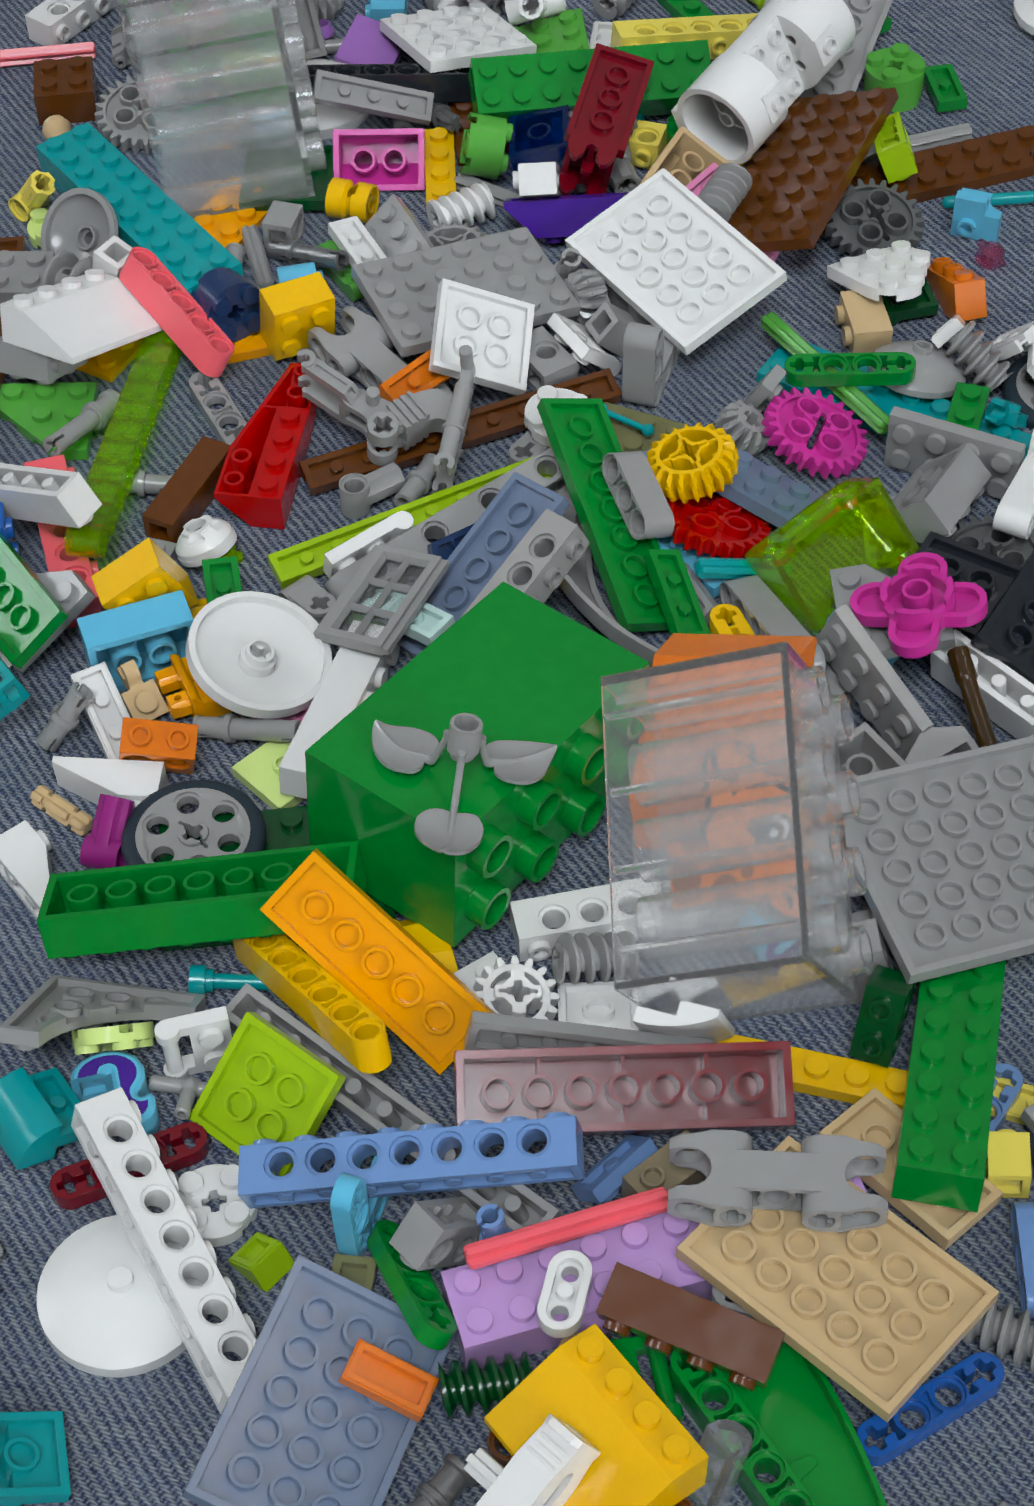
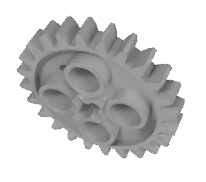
(122, 118)

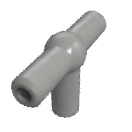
(187, 1088)

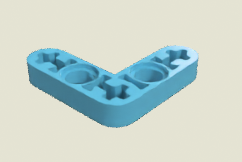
(354, 1213)

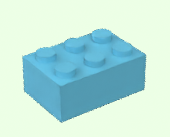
(137, 631)

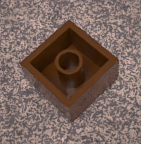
(65, 89)

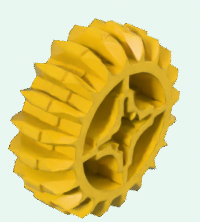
(693, 462)

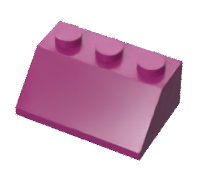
(381, 157)

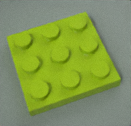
(266, 1089)

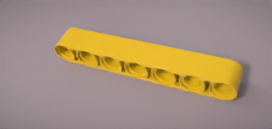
(318, 1000)

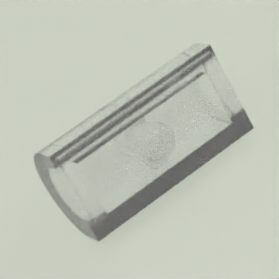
(728, 1448)

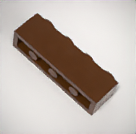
(690, 1326)

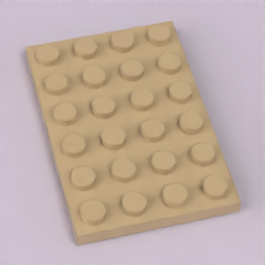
(857, 1304)

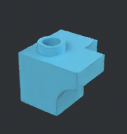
(975, 216)

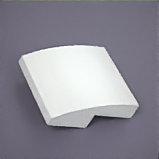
(690, 1021)

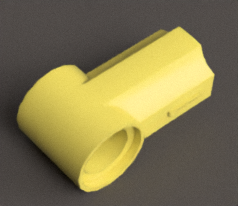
(32, 195)

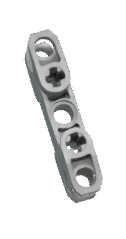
(361, 352)
(777, 1180)

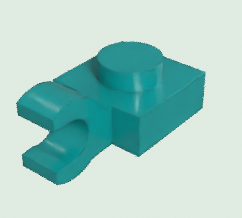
(1005, 412)

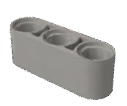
(638, 495)

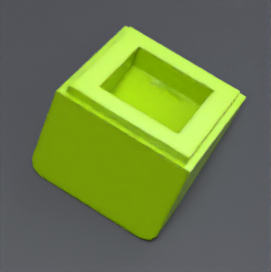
(262, 1261)

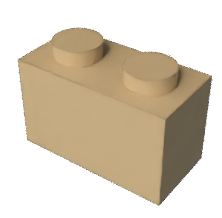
(862, 322)

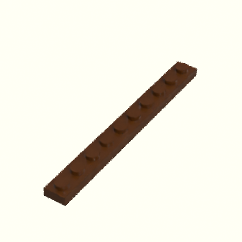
(484, 425)

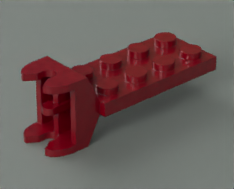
(603, 118)

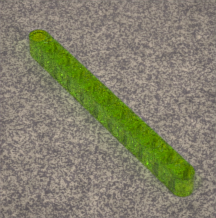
(125, 443)

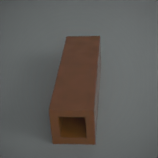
(186, 492)

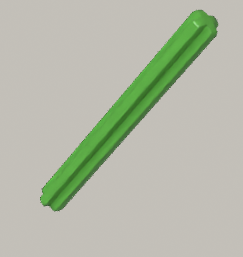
(850, 395)

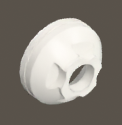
(204, 539)

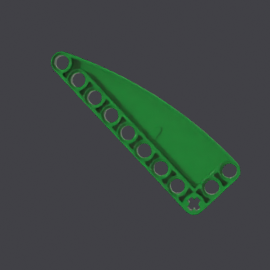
(795, 1432)

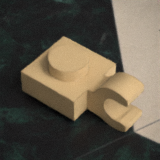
(141, 698)

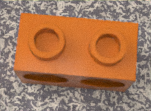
(160, 741)

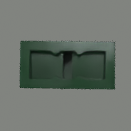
(882, 1016)

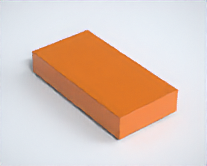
(388, 1380)

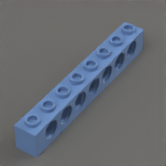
(558, 1161)

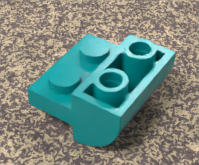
(35, 1115)

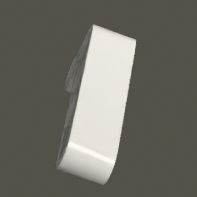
(1016, 508)

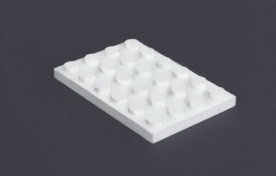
(676, 261)

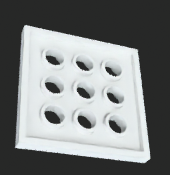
(455, 35)

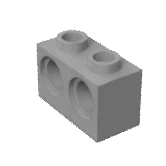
(436, 1233)

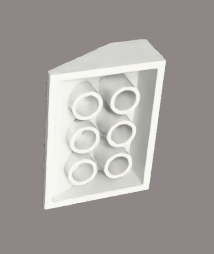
(76, 318)

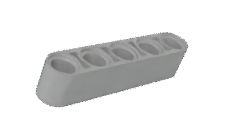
(764, 610)

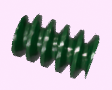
(480, 1385)

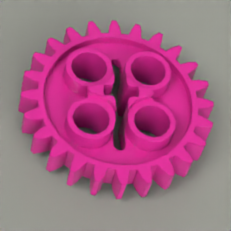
(791, 422)

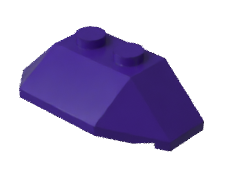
(559, 215)

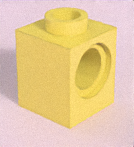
(647, 143)
(1009, 1162)

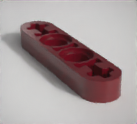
(172, 1136)

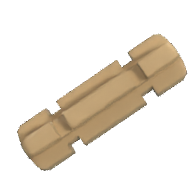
(62, 810)

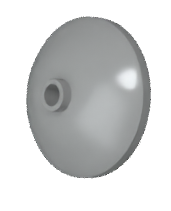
(78, 223)
(935, 370)

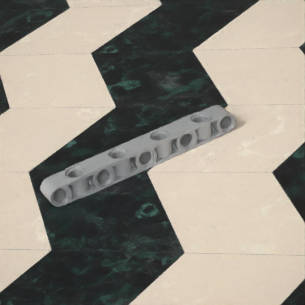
(460, 514)

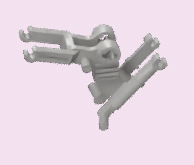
(395, 422)

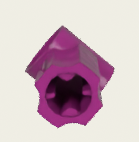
(103, 844)

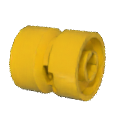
(351, 200)

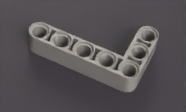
(646, 363)

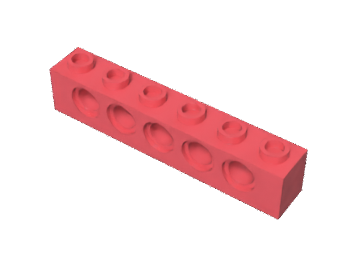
(54, 549)

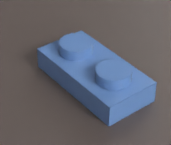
(605, 1177)

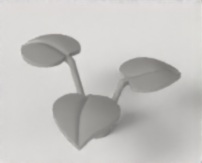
(409, 748)

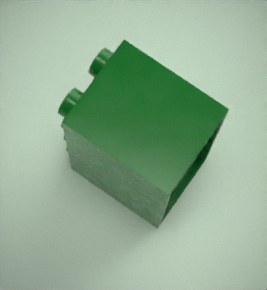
(527, 680)

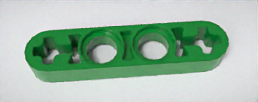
(850, 373)
(412, 1290)

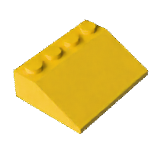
(593, 1388)

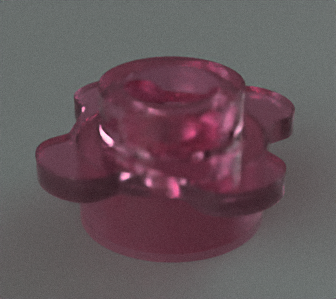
(990, 254)

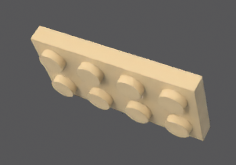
(878, 1121)

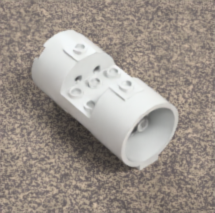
(762, 73)

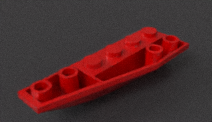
(264, 458)

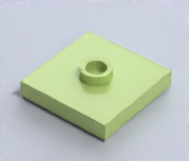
(261, 774)

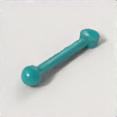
(647, 429)

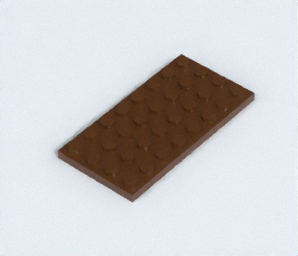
(808, 167)

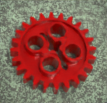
(716, 527)

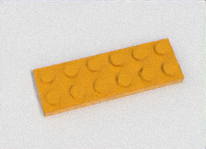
(375, 959)

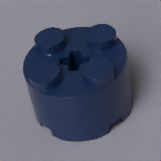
(229, 302)

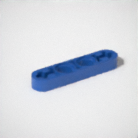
(933, 1413)

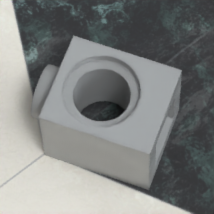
(283, 222)

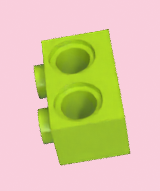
(895, 150)

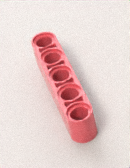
(176, 312)

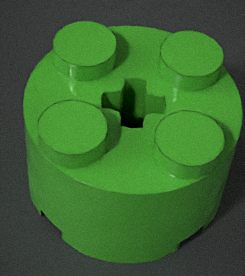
(897, 69)
(484, 146)

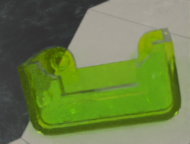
(838, 530)

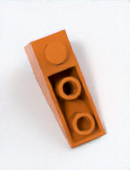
(957, 289)

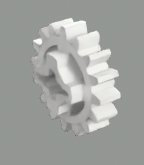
(522, 982)

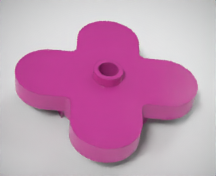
(919, 604)

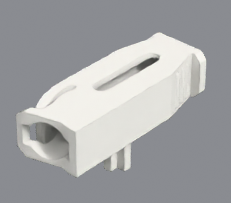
(540, 1472)

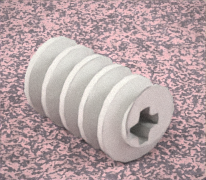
(462, 206)

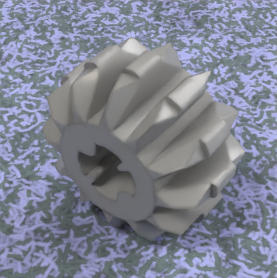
(588, 290)
(744, 426)

